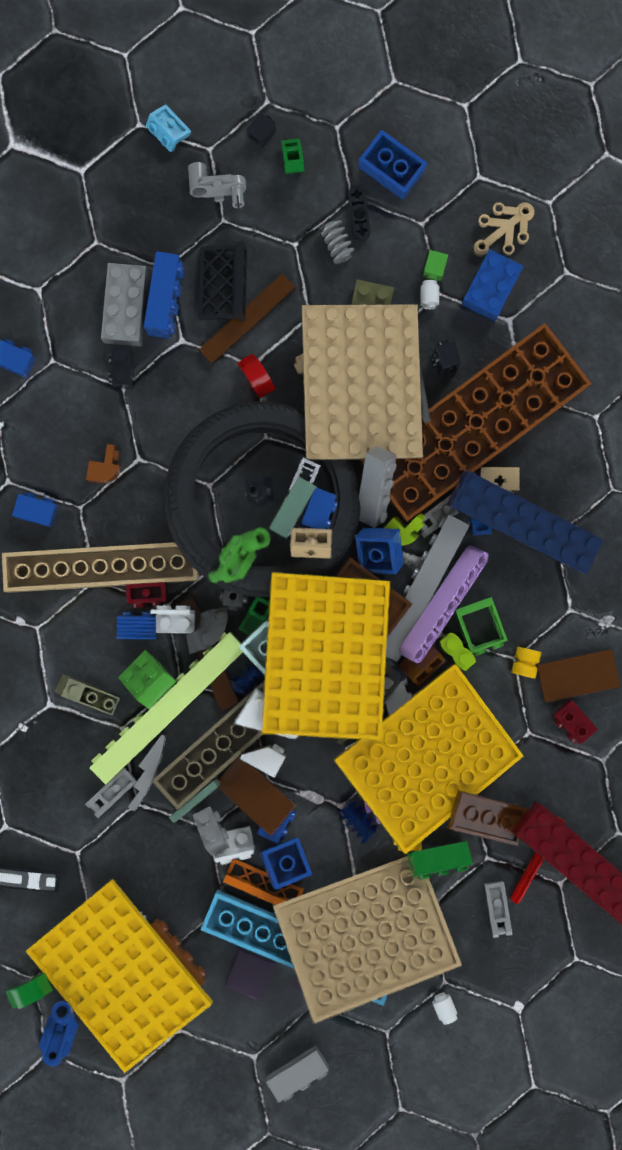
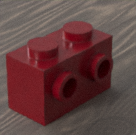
(147, 593)
(574, 722)

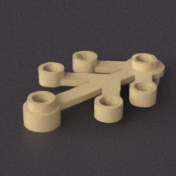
(506, 226)

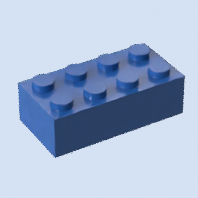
(163, 295)

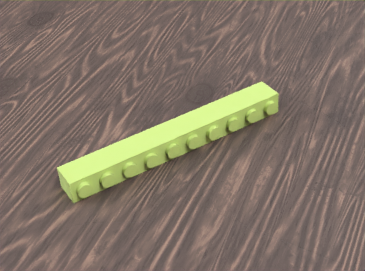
(167, 708)

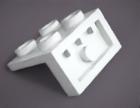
(174, 621)
(240, 845)

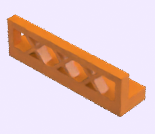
(256, 889)

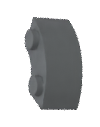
(209, 630)

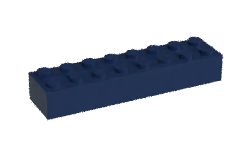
(524, 522)

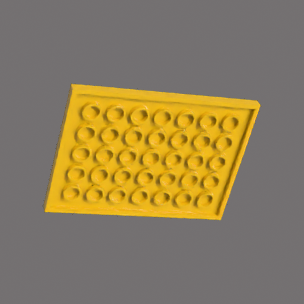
(427, 753)

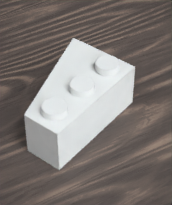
(252, 713)

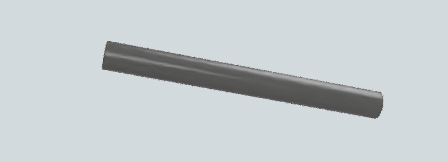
(424, 405)

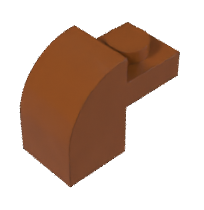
(107, 471)

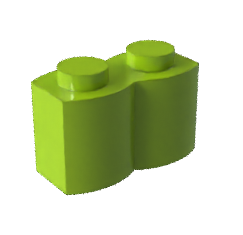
(452, 646)

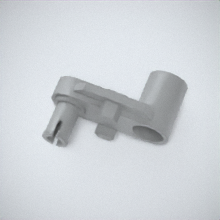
(215, 186)

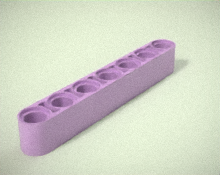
(444, 604)

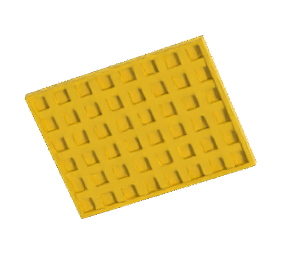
(325, 656)
(119, 976)

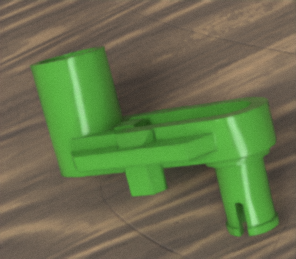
(239, 555)

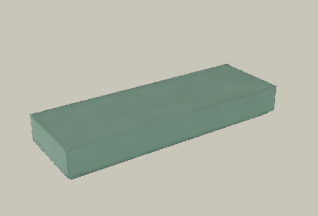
(292, 507)
(195, 800)

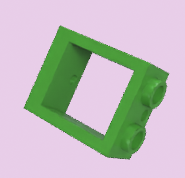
(480, 649)

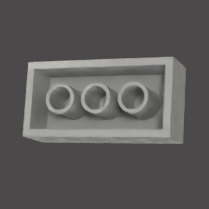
(124, 304)

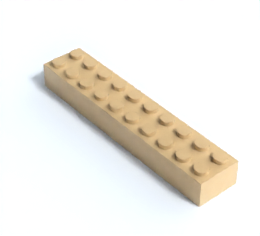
(95, 567)

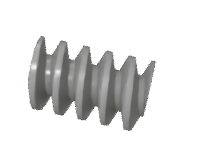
(336, 241)

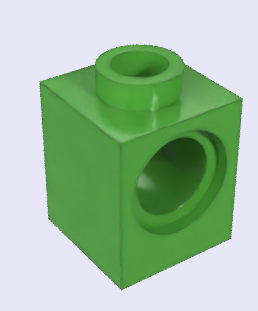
(435, 266)

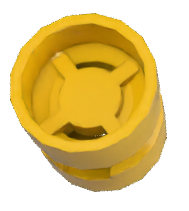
(526, 662)

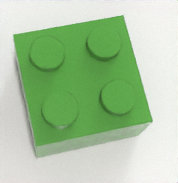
(147, 679)

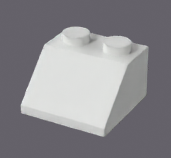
(265, 758)

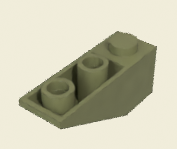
(87, 694)

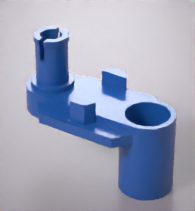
(58, 1035)

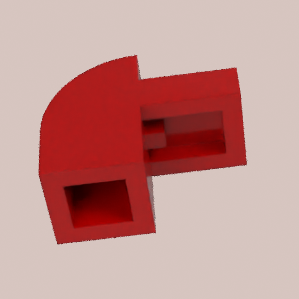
(256, 375)

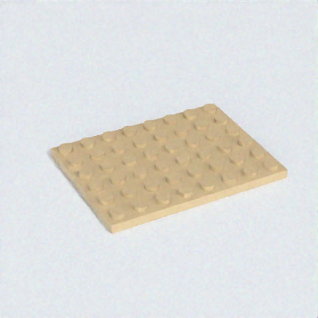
(361, 381)
(365, 938)

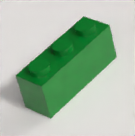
(440, 860)

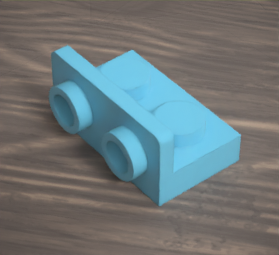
(167, 127)

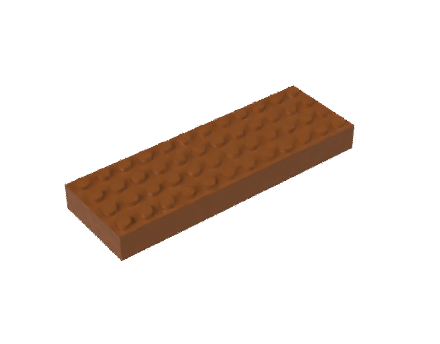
(486, 418)

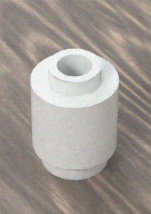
(429, 294)
(445, 1008)

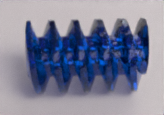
(247, 679)
(358, 821)

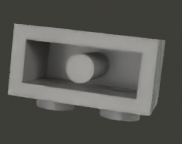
(211, 832)

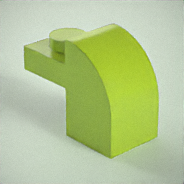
(407, 531)

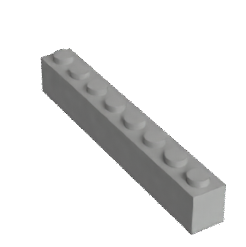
(426, 579)

